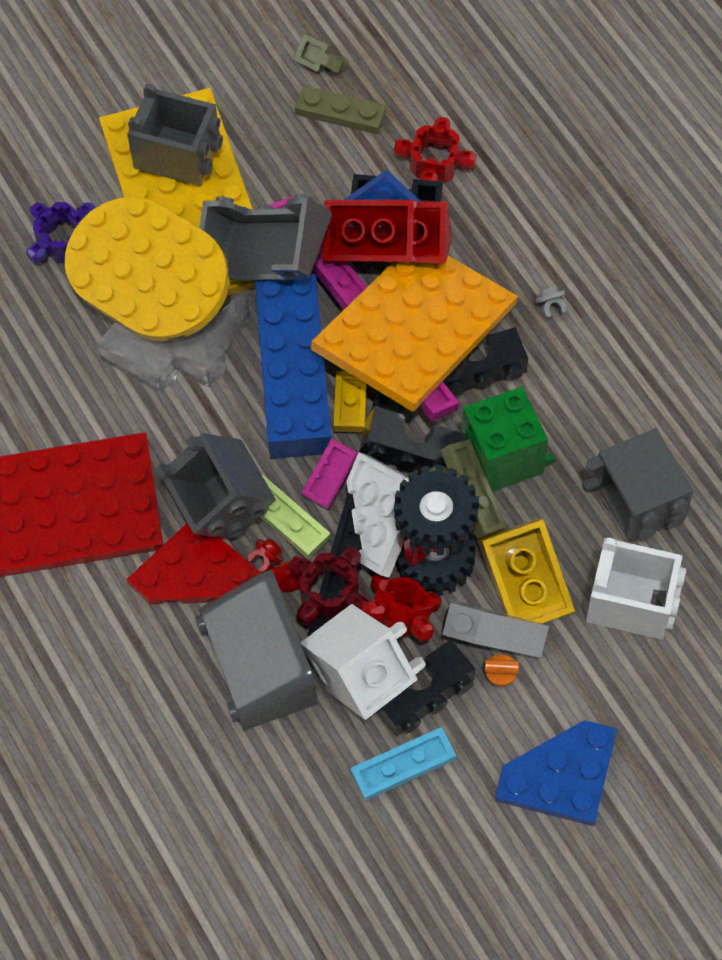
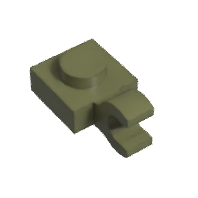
(316, 54)

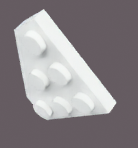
(373, 516)

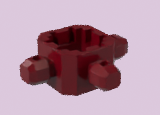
(308, 574)

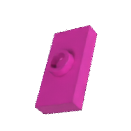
(330, 474)

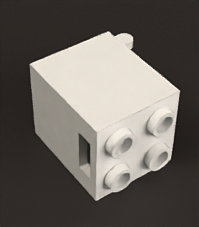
(626, 584)
(361, 660)

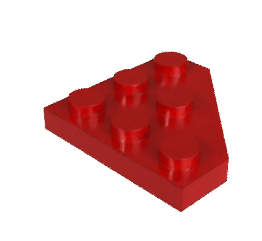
(190, 570)

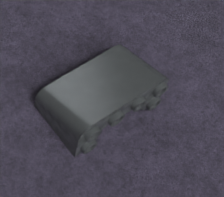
(267, 240)

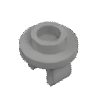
(551, 296)

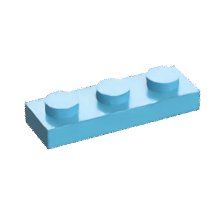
(403, 764)

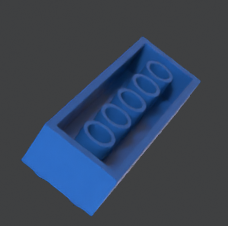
(291, 371)

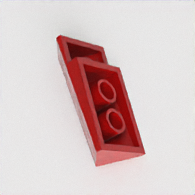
(387, 231)

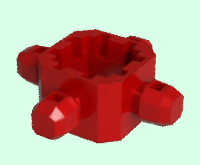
(440, 136)
(403, 602)

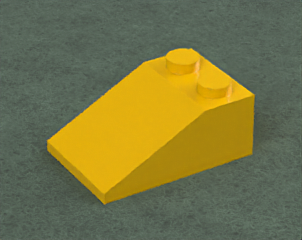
(526, 572)

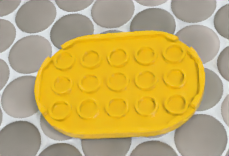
(147, 268)

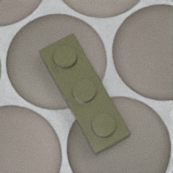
(340, 109)
(464, 459)

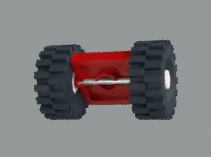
(437, 526)

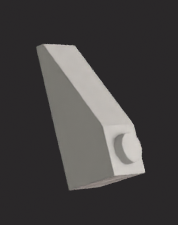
(495, 629)

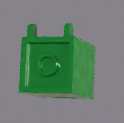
(507, 438)

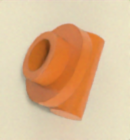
(501, 670)

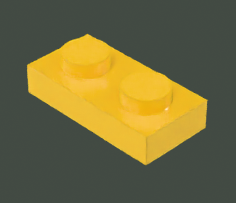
(349, 403)

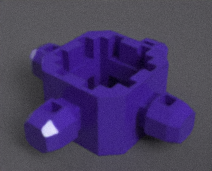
(45, 221)

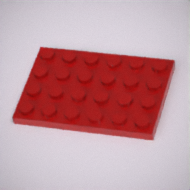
(77, 504)

